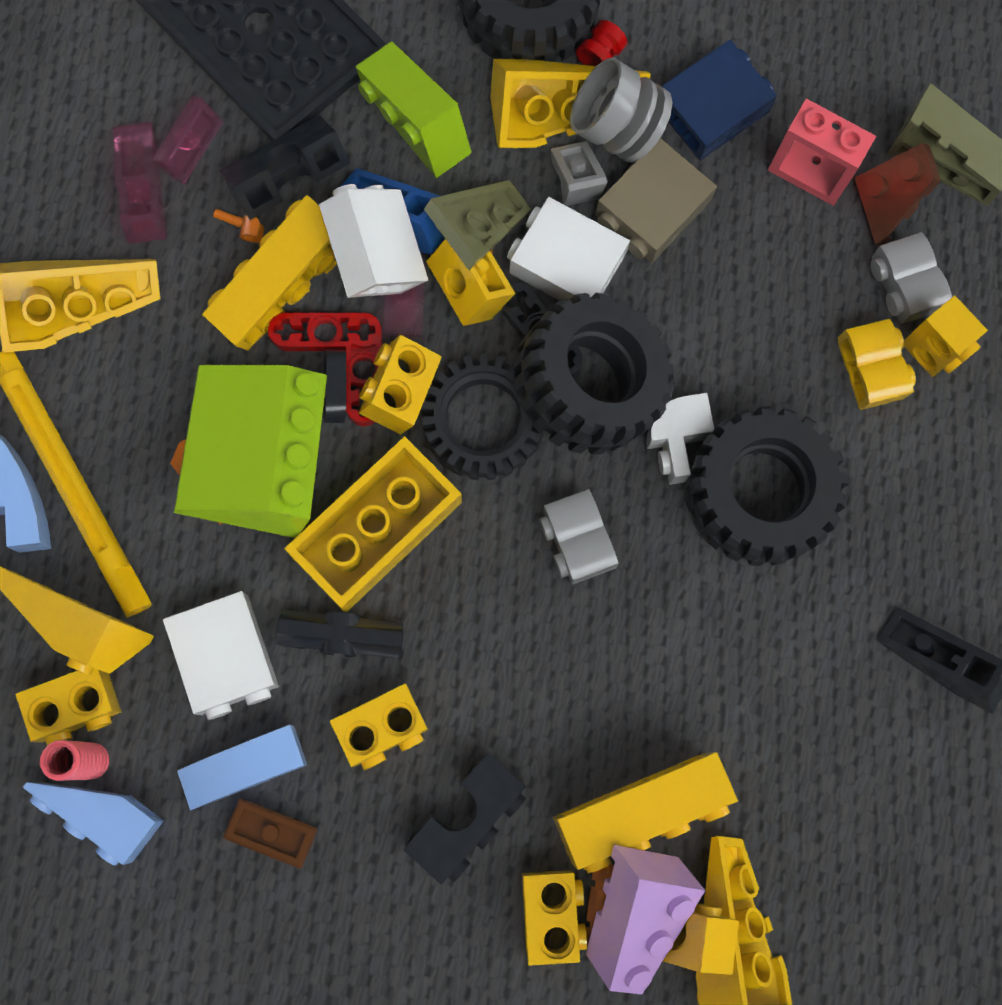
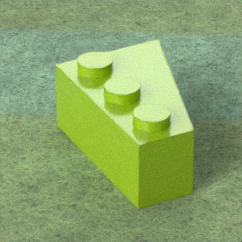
(415, 108)

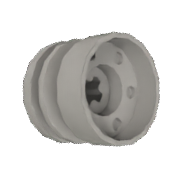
(621, 110)

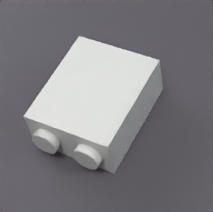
(373, 241)
(566, 252)
(221, 655)

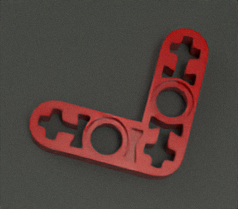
(355, 348)

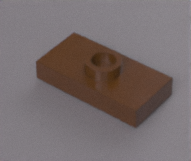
(270, 833)

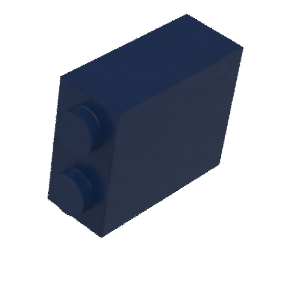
(718, 99)

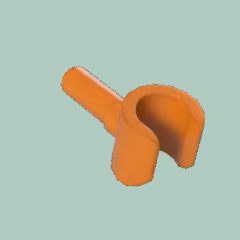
(251, 229)

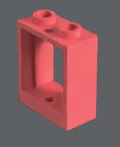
(835, 152)

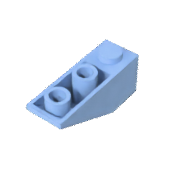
(108, 819)

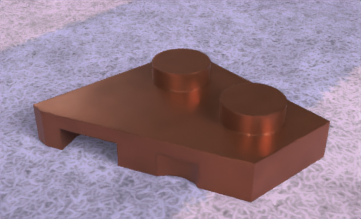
(896, 188)

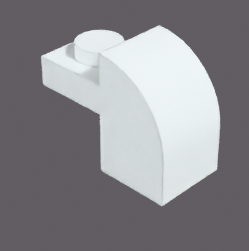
(684, 421)

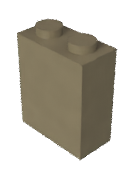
(655, 201)

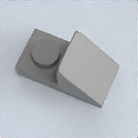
(579, 173)

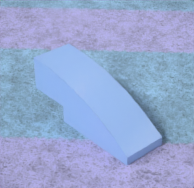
(21, 504)
(242, 767)

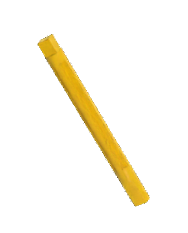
(72, 487)

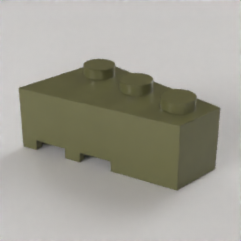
(962, 147)

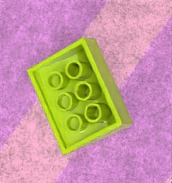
(252, 447)

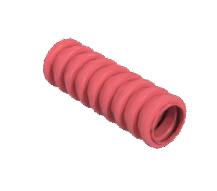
(74, 760)

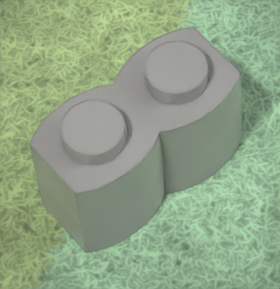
(910, 277)
(579, 536)

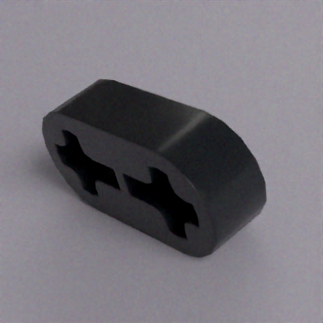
(335, 392)

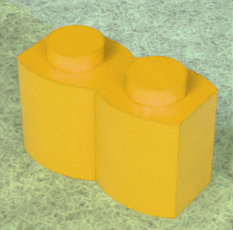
(876, 363)

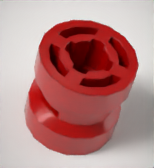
(605, 42)

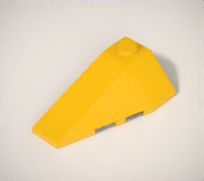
(534, 99)
(69, 296)
(72, 627)
(756, 974)

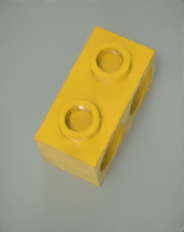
(945, 338)
(406, 388)
(68, 695)
(376, 716)
(542, 917)

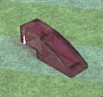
(138, 183)

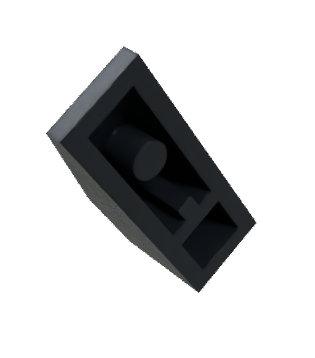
(945, 659)

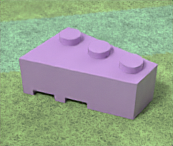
(641, 917)

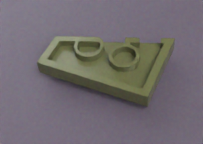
(477, 218)

